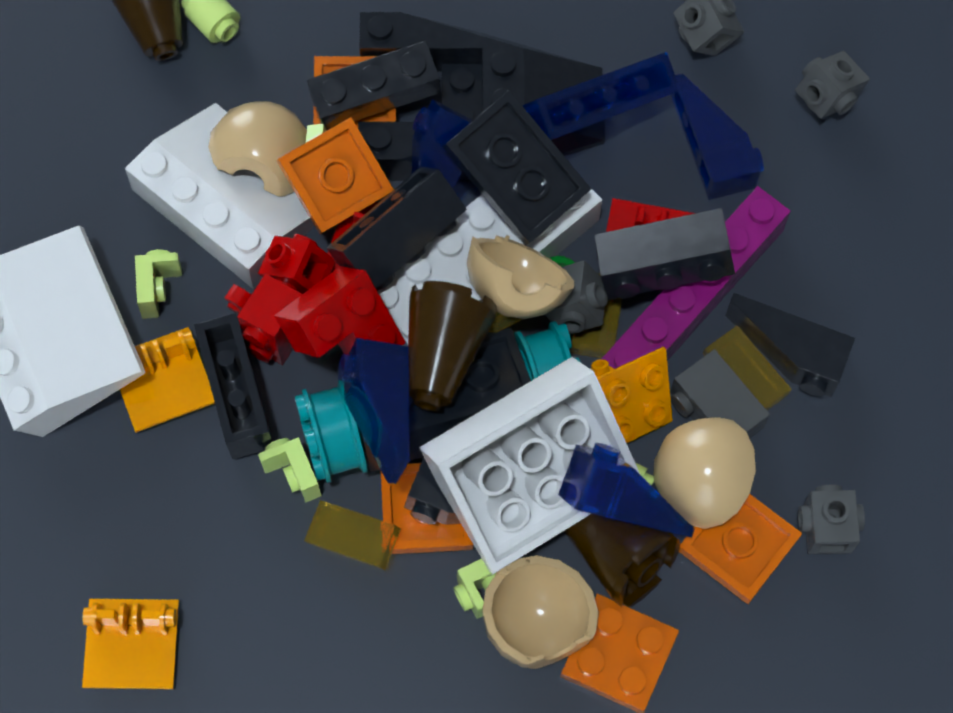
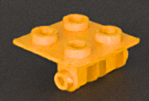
(172, 382)
(637, 393)
(130, 643)

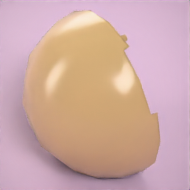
(254, 139)
(516, 277)
(705, 470)
(539, 611)

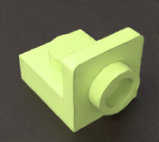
(150, 276)
(299, 473)
(470, 580)

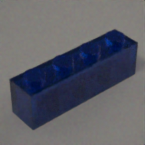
(604, 96)

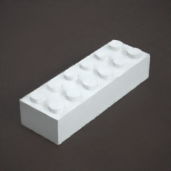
(448, 253)

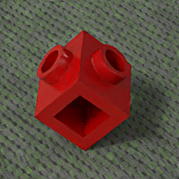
(296, 262)

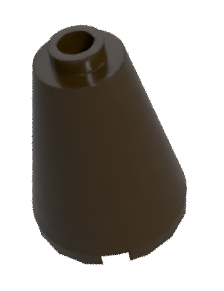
(153, 25)
(443, 340)
(623, 555)

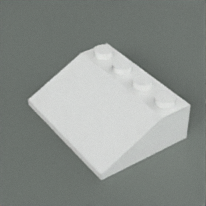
(216, 209)
(59, 334)
(511, 459)

